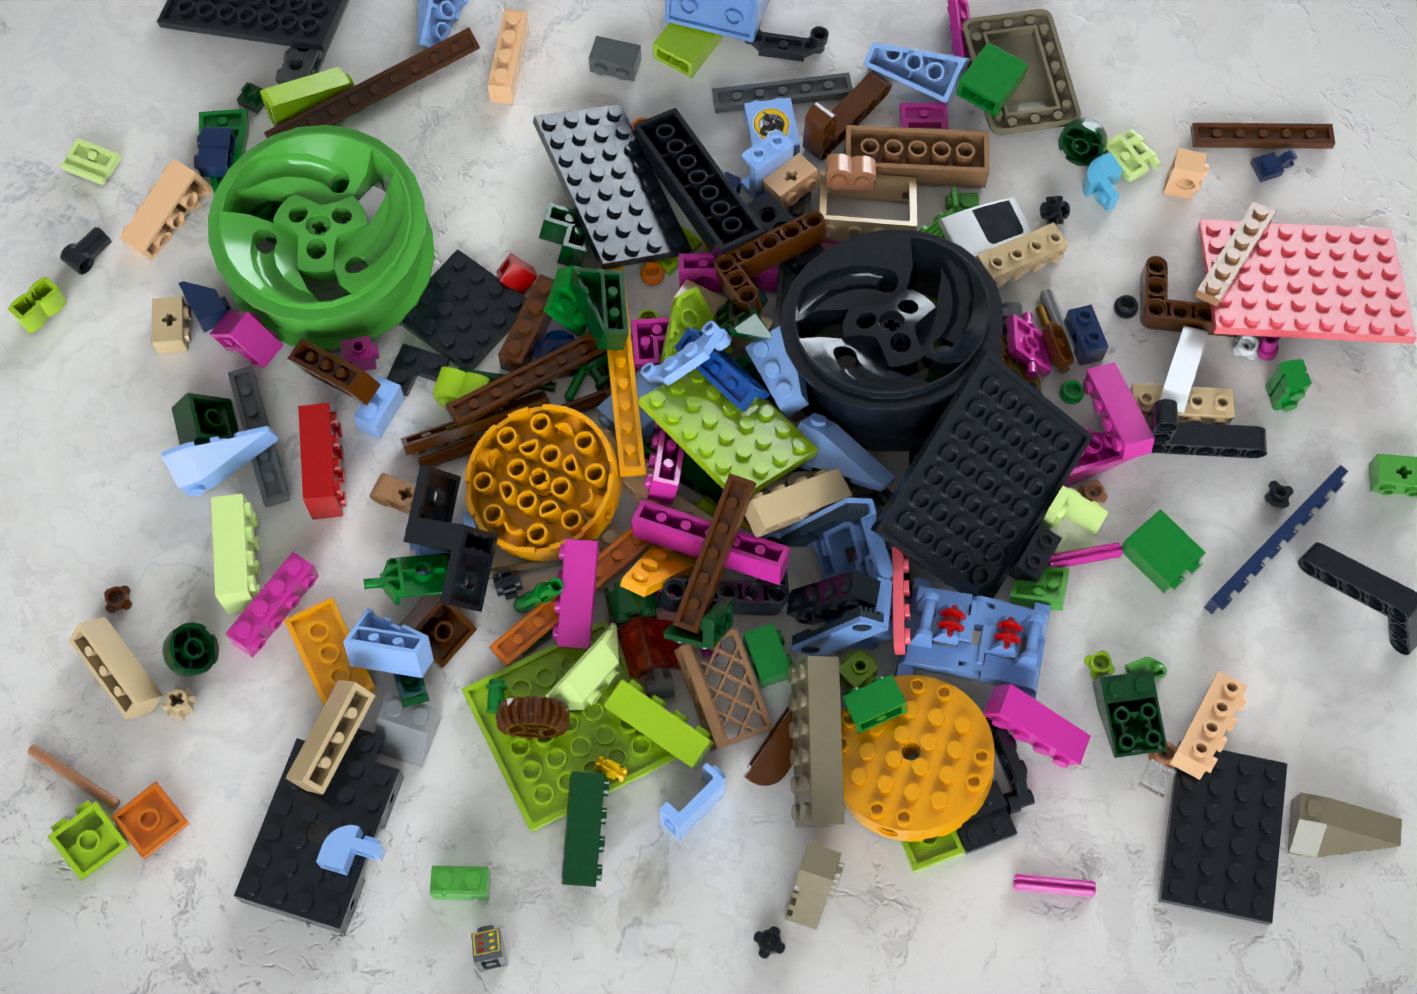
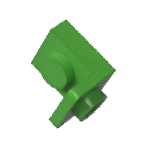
(960, 201)

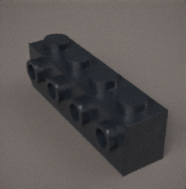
(832, 597)

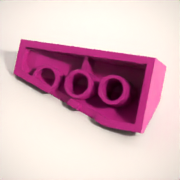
(1095, 459)

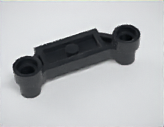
(789, 46)
(1013, 768)

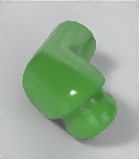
(1147, 664)

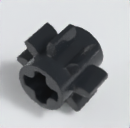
(1054, 210)
(507, 583)

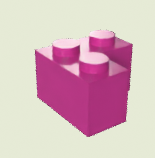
(248, 336)
(648, 340)

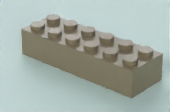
(816, 742)

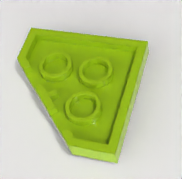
(687, 311)

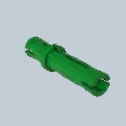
(542, 593)

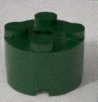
(626, 605)

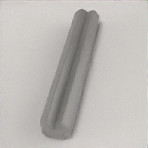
(1055, 315)

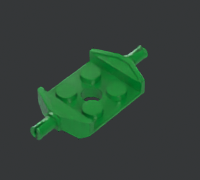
(402, 578)

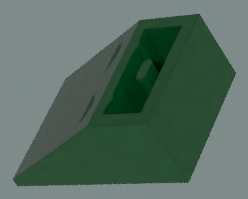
(1130, 713)

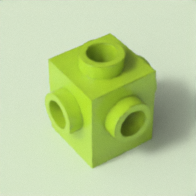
(857, 670)

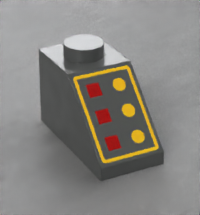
(488, 948)

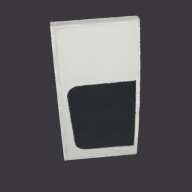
(985, 225)

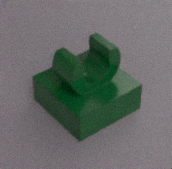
(251, 98)

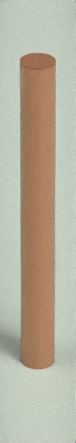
(73, 776)

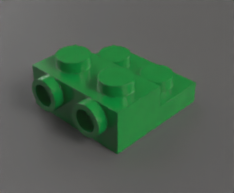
(563, 305)

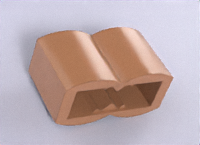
(850, 172)

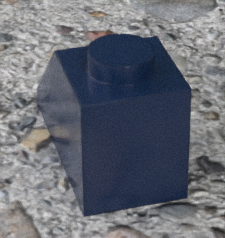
(205, 304)

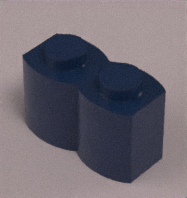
(215, 151)

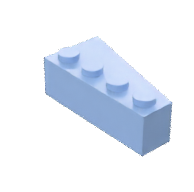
(923, 70)

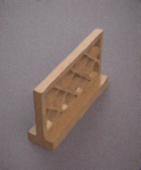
(705, 703)

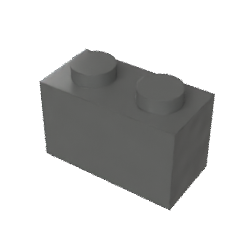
(615, 58)

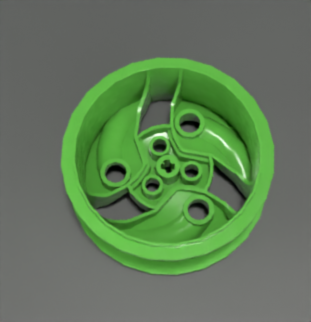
(299, 172)

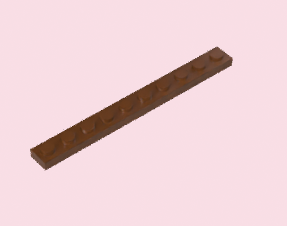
(384, 83)

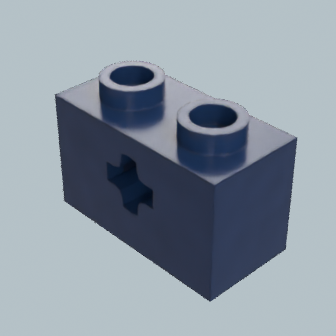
(1086, 335)

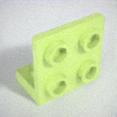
(1076, 509)

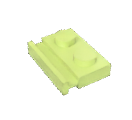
(90, 161)

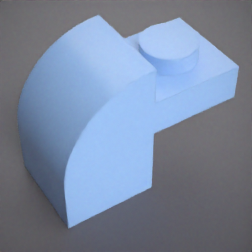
(342, 845)

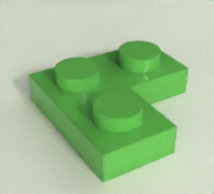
(1048, 591)

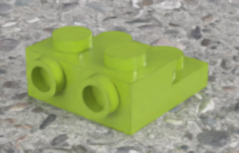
(87, 839)

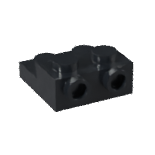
(989, 824)

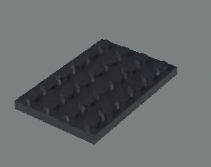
(1225, 838)

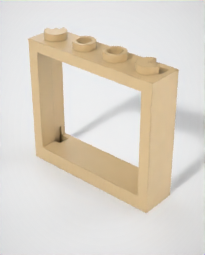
(885, 188)

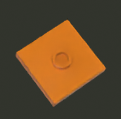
(150, 820)

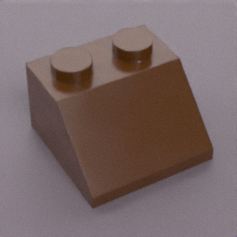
(443, 624)

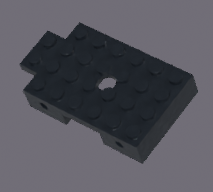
(283, 863)

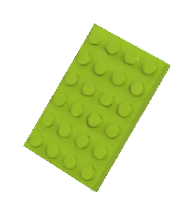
(723, 438)

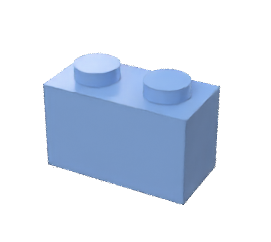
(380, 410)

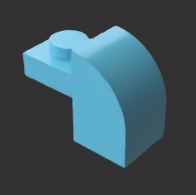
(1100, 178)

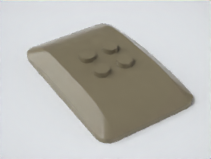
(1047, 92)

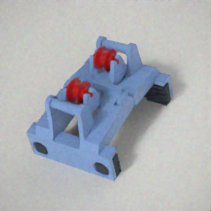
(1000, 636)

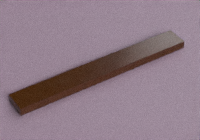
(524, 380)

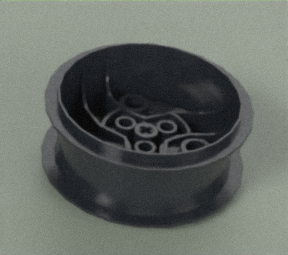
(891, 329)

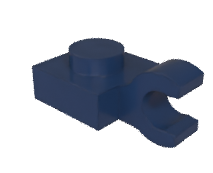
(1271, 166)

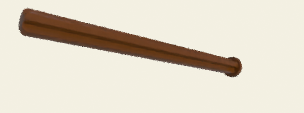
(466, 447)

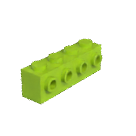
(659, 724)

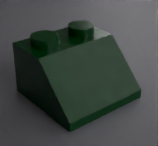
(203, 417)

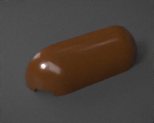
(773, 756)

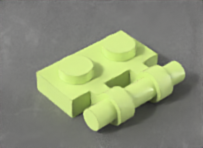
(1129, 160)

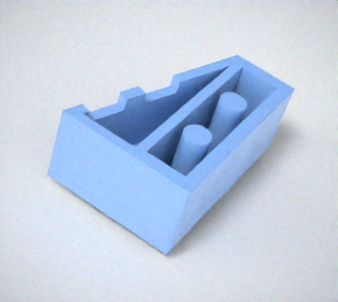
(386, 647)

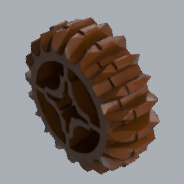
(532, 717)

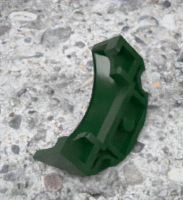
(741, 324)

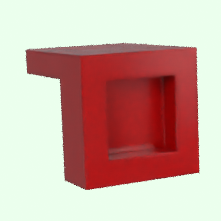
(516, 274)

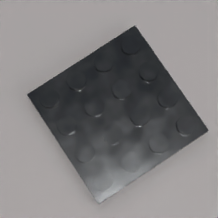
(464, 311)

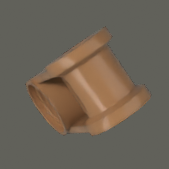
(392, 493)

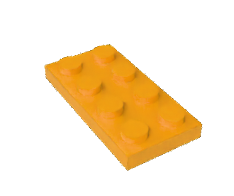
(319, 640)

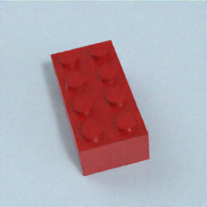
(321, 461)

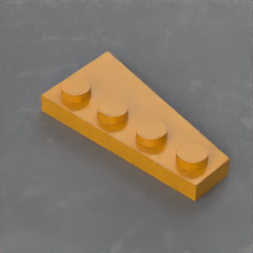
(656, 568)

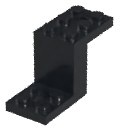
(470, 547)

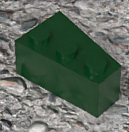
(603, 305)

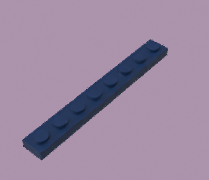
(1271, 546)

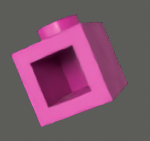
(360, 352)

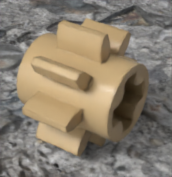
(177, 709)

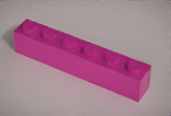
(687, 533)

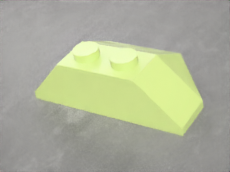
(590, 673)

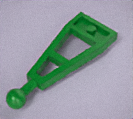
(227, 118)

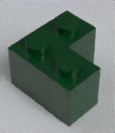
(563, 228)

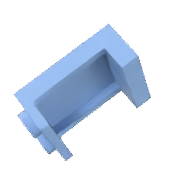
(764, 159)
(682, 822)

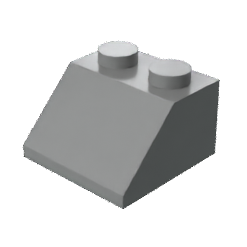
(407, 730)

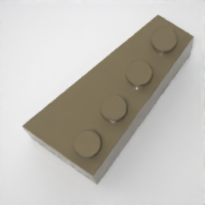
(815, 882)

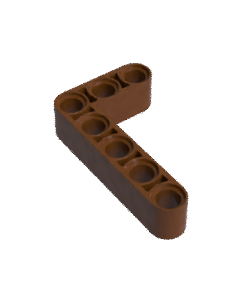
(826, 129)
(763, 253)
(1167, 308)

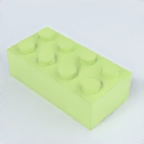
(235, 552)

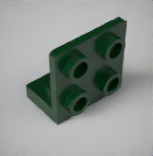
(712, 626)

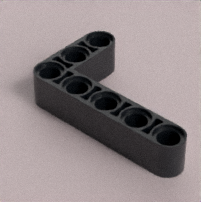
(1202, 438)
(1369, 588)
(759, 592)

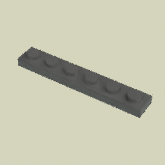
(799, 90)
(252, 416)

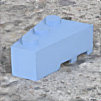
(779, 373)

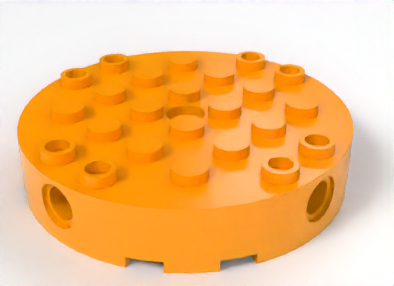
(538, 446)
(939, 787)

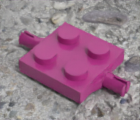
(1027, 345)

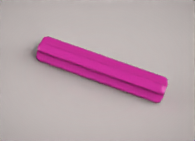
(1086, 555)
(1054, 885)

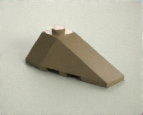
(1334, 827)

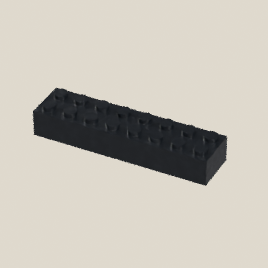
(696, 183)

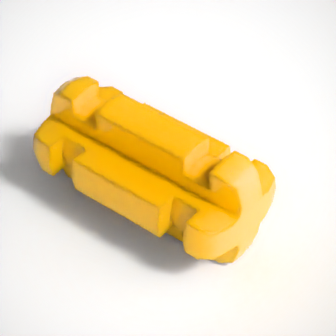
(611, 769)

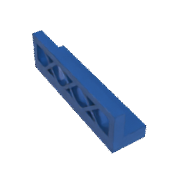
(726, 374)

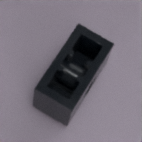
(1035, 555)

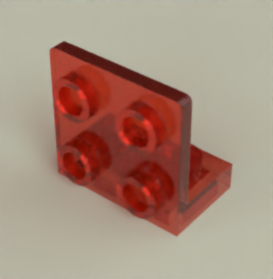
(646, 647)

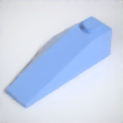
(436, 20)
(841, 451)

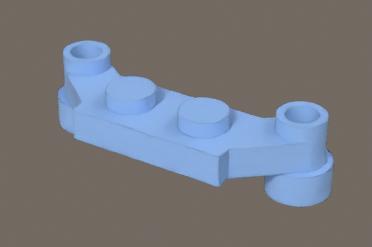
(688, 358)

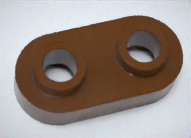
(1057, 345)

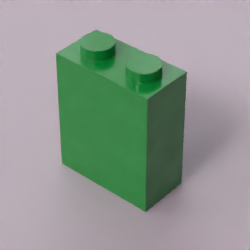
(991, 79)
(1163, 552)

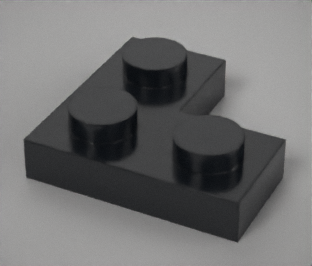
(413, 363)

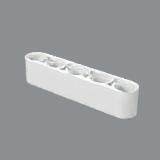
(1184, 366)

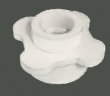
(1249, 341)

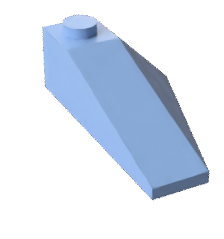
(211, 463)

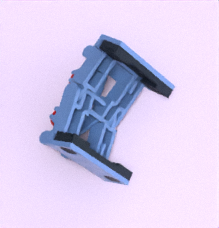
(830, 538)

